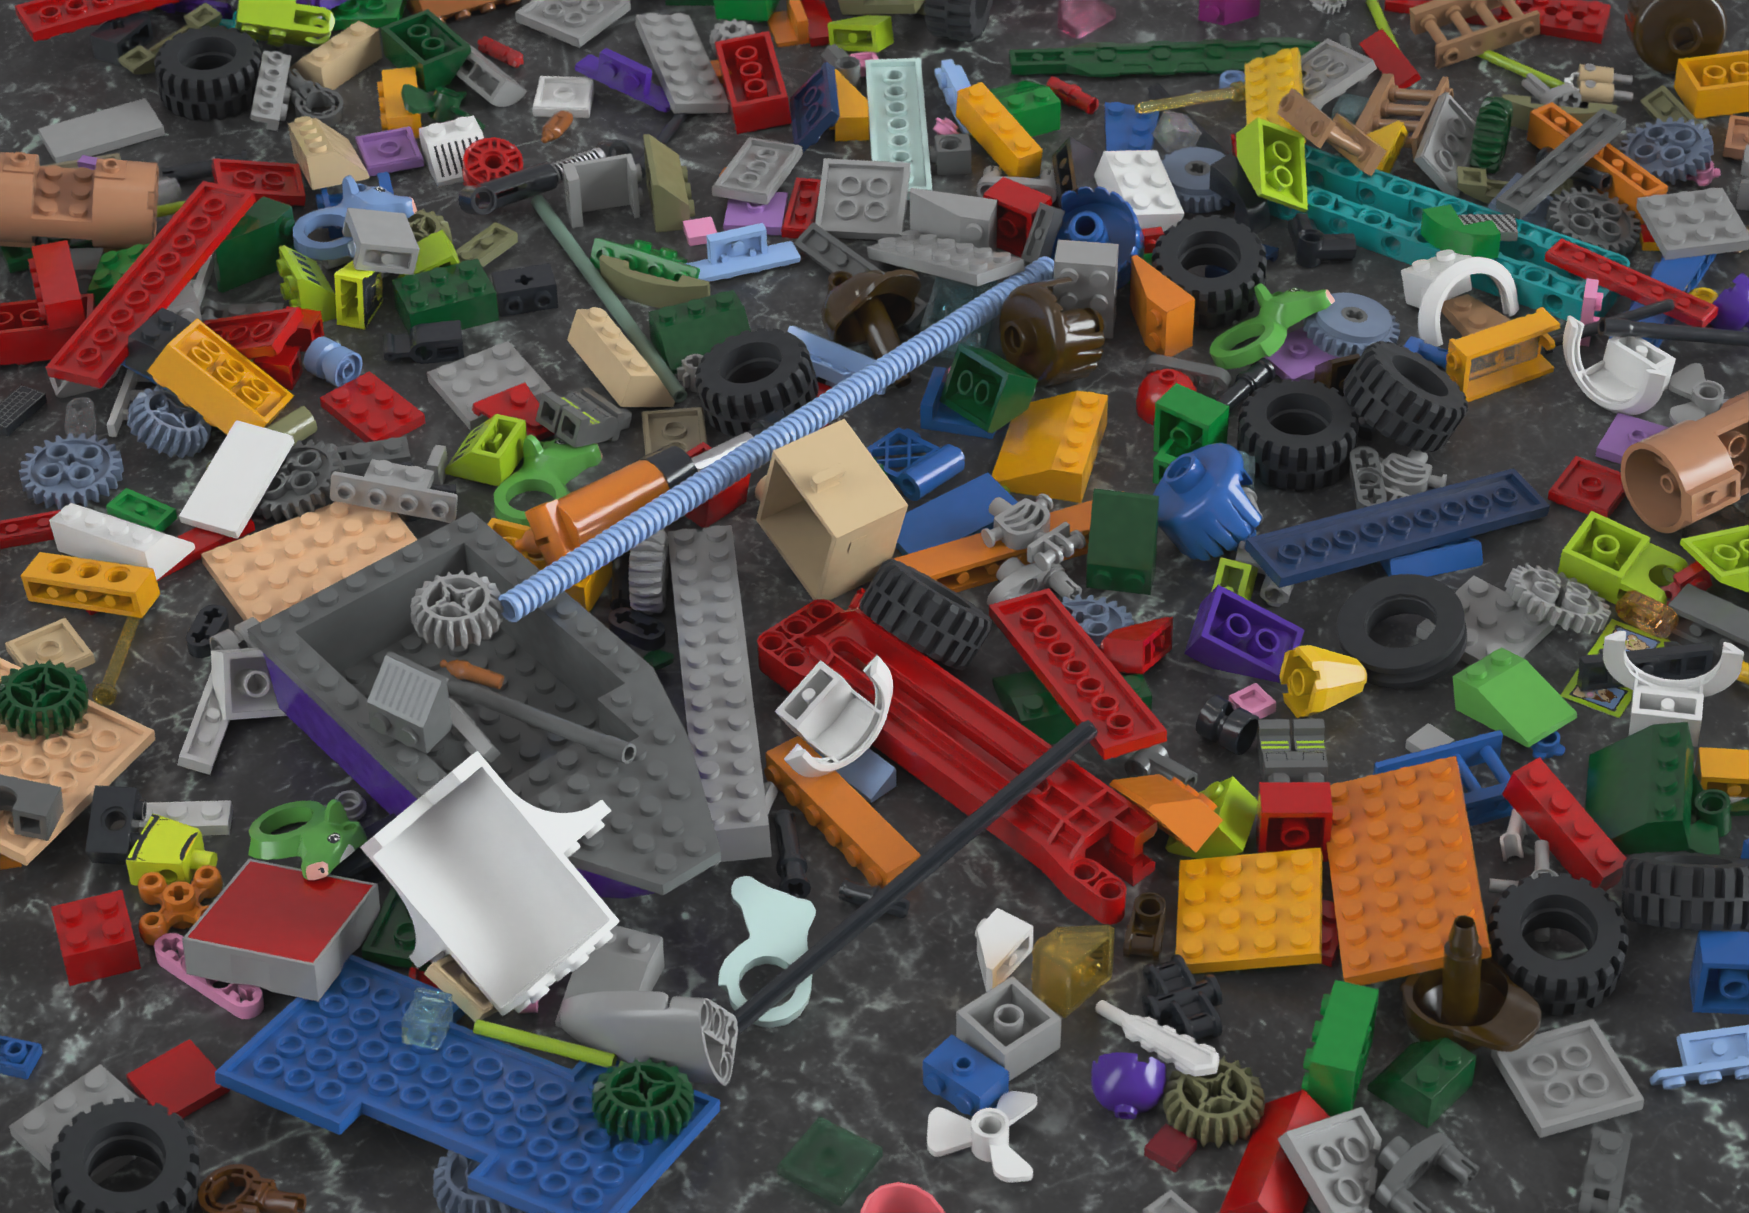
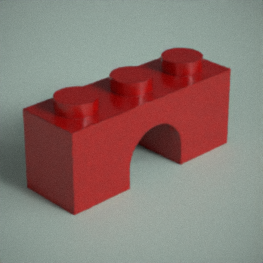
(287, 365)

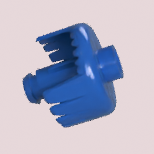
(1102, 219)
(1206, 503)

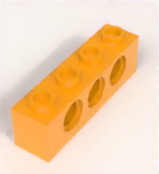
(90, 584)

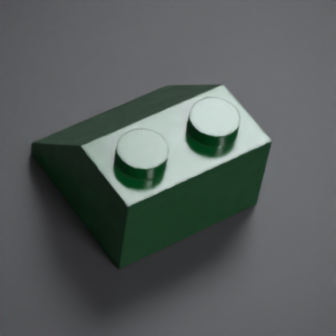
(1426, 1079)

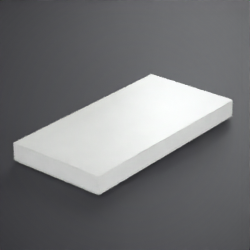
(236, 479)

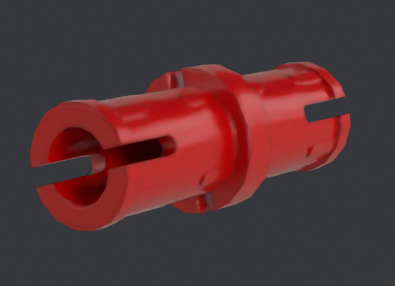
(1073, 95)

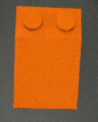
(1160, 309)

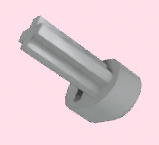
(1561, 95)

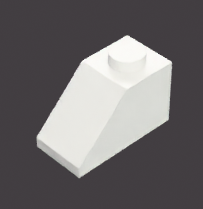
(1002, 946)

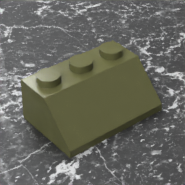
(667, 186)

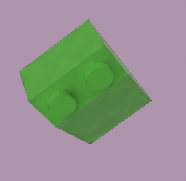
(1511, 698)

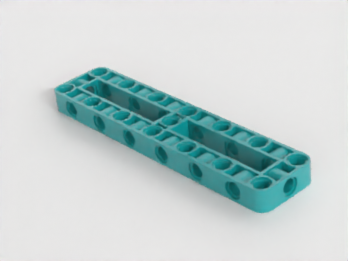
(1387, 219)

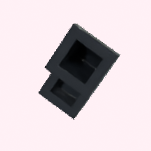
(1232, 183)

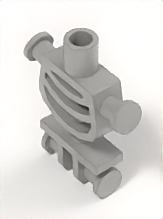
(1407, 475)
(1028, 527)

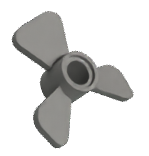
(1704, 394)

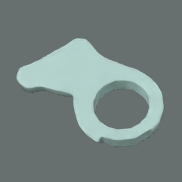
(778, 937)

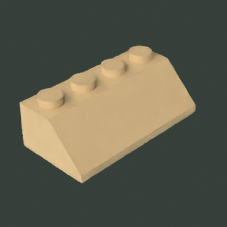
(324, 153)
(616, 361)

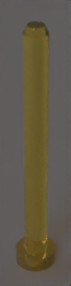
(1235, 91)
(105, 692)

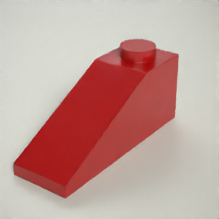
(1139, 645)

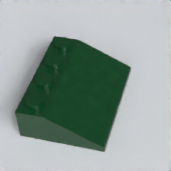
(1036, 709)
(1644, 789)

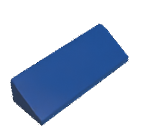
(1438, 559)

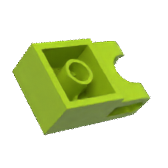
(284, 22)
(1618, 560)

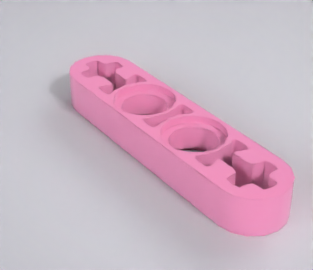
(225, 997)

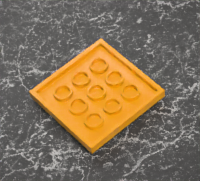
(1250, 911)

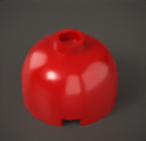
(1154, 387)

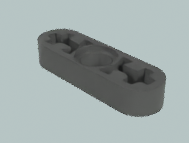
(1197, 370)
(1372, 472)

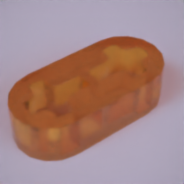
(1647, 614)

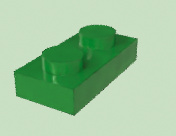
(141, 510)

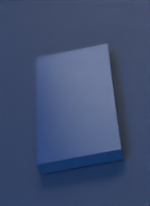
(951, 515)

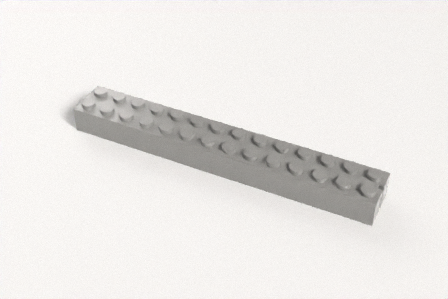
(719, 688)

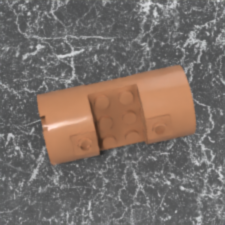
(104, 205)
(1690, 468)

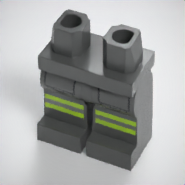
(585, 415)
(1308, 756)

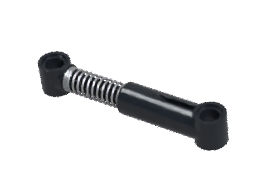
(530, 180)

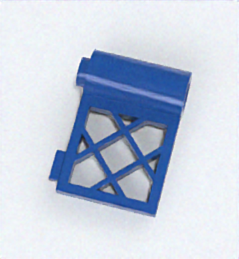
(921, 472)

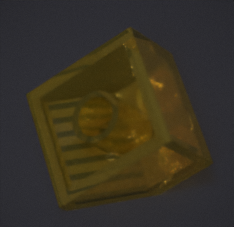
(1072, 965)

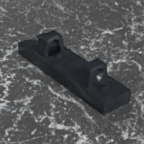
(1666, 662)

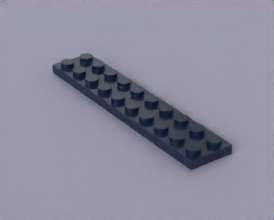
(1396, 527)

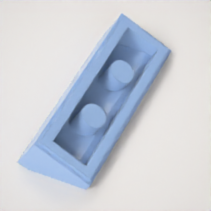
(869, 775)

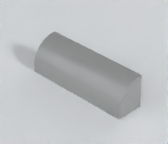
(490, 80)

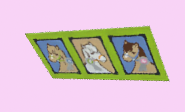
(1612, 700)

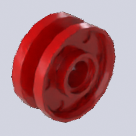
(490, 160)

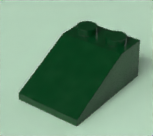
(254, 244)
(1122, 541)

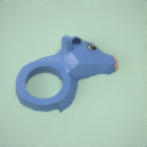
(354, 196)

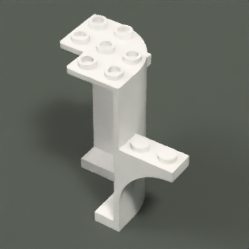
(494, 884)

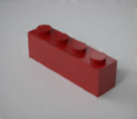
(56, 285)
(1565, 824)

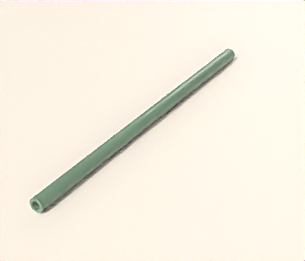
(609, 298)

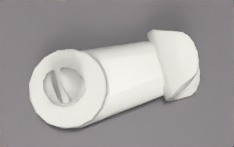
(1512, 840)

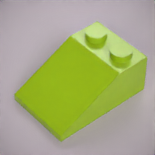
(1274, 162)
(1723, 555)

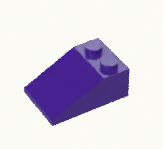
(1241, 636)

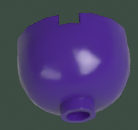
(1733, 306)
(1127, 1084)

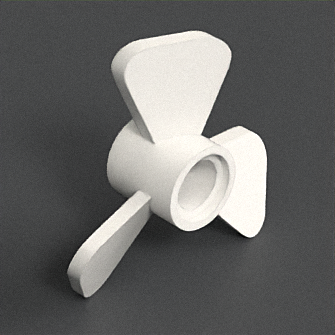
(985, 1134)

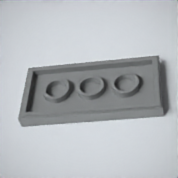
(101, 131)
(1446, 144)
(757, 171)

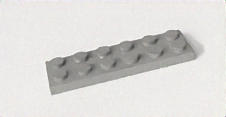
(681, 63)
(945, 258)

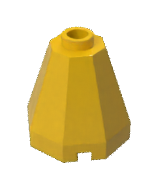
(1319, 679)

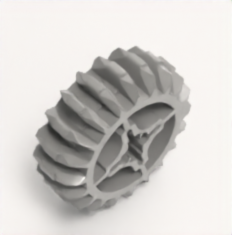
(649, 574)
(456, 610)

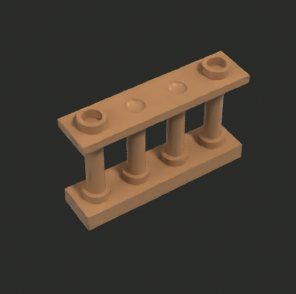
(1496, 35)
(1382, 105)
(1337, 131)

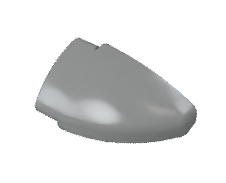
(640, 1025)

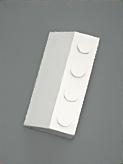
(111, 539)

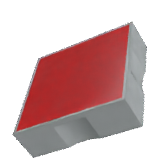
(281, 929)

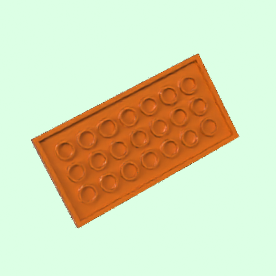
(1401, 870)

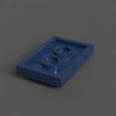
(815, 107)

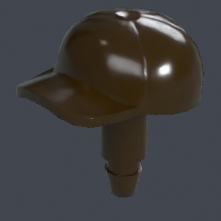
(871, 310)
(1469, 998)

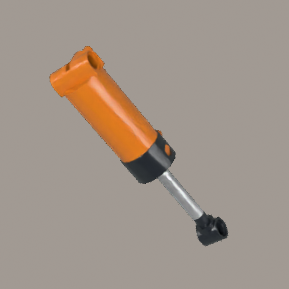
(582, 514)

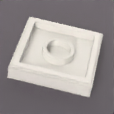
(564, 94)

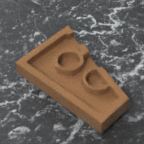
(1471, 315)

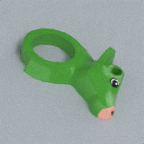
(1276, 315)
(545, 469)
(319, 843)

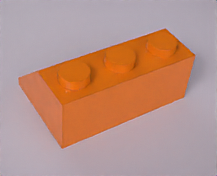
(1176, 807)

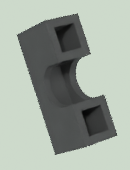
(33, 805)

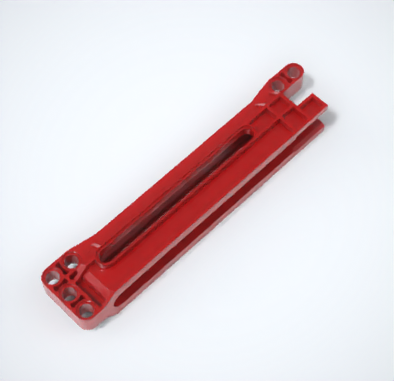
(972, 750)

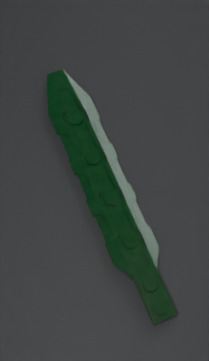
(1153, 57)

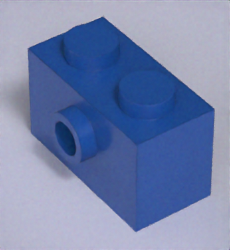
(964, 1076)

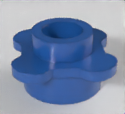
(1548, 747)

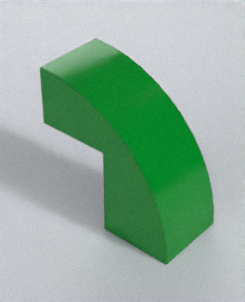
(1447, 232)

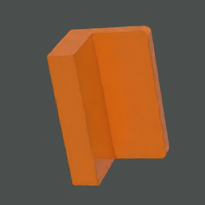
(789, 26)

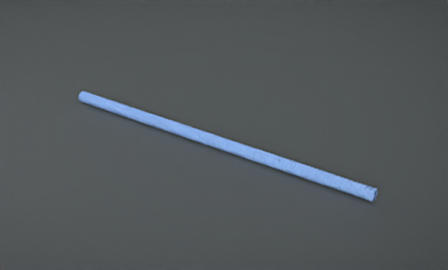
(758, 450)

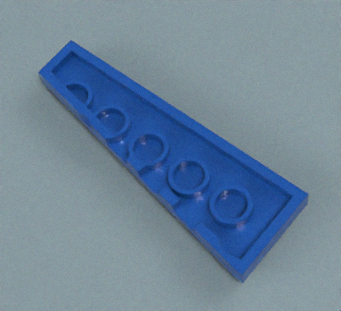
(1127, 129)

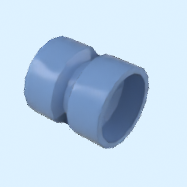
(332, 361)

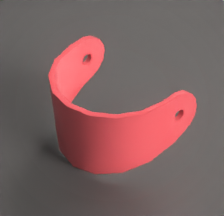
(900, 1199)

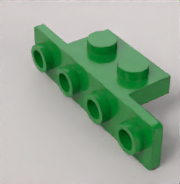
(645, 259)

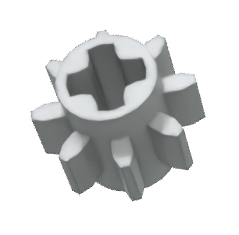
(687, 371)

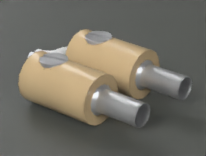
(1596, 84)

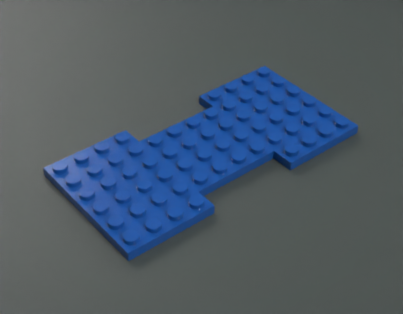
(472, 1095)

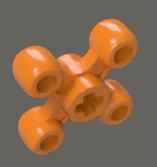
(178, 900)

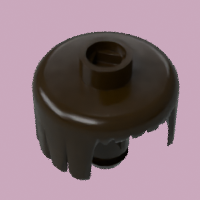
(1675, 30)
(1048, 341)

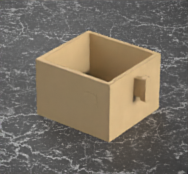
(830, 511)

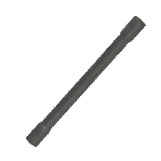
(605, 744)

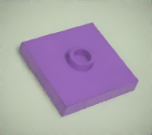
(389, 151)
(745, 213)
(1298, 357)
(1623, 433)

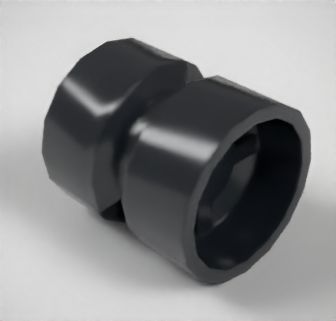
(1225, 723)

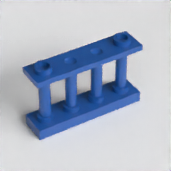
(1481, 803)

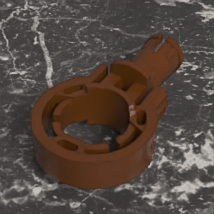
(258, 1197)

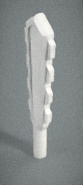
(1169, 1046)

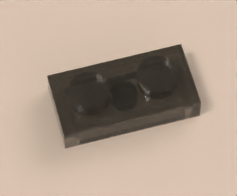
(1723, 519)

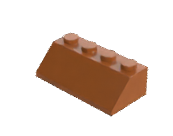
(455, 8)

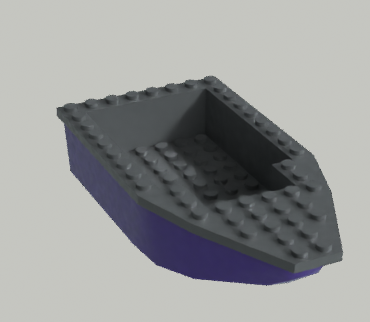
(554, 659)

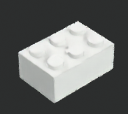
(1143, 184)

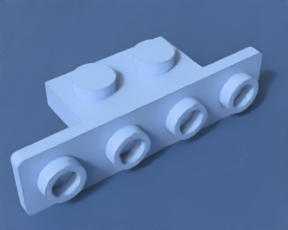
(950, 80)
(743, 252)
(831, 359)
(1708, 1057)

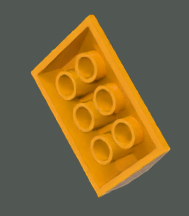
(218, 380)
(1053, 446)

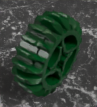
(1491, 134)
(42, 699)
(642, 1100)

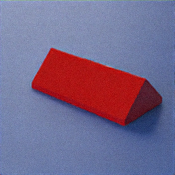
(1265, 1175)

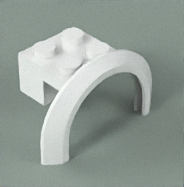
(1445, 277)
(1628, 376)
(1668, 700)
(834, 717)

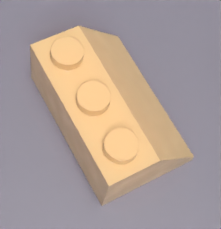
(341, 56)

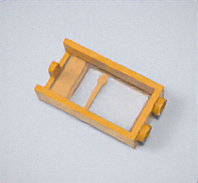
(1502, 355)

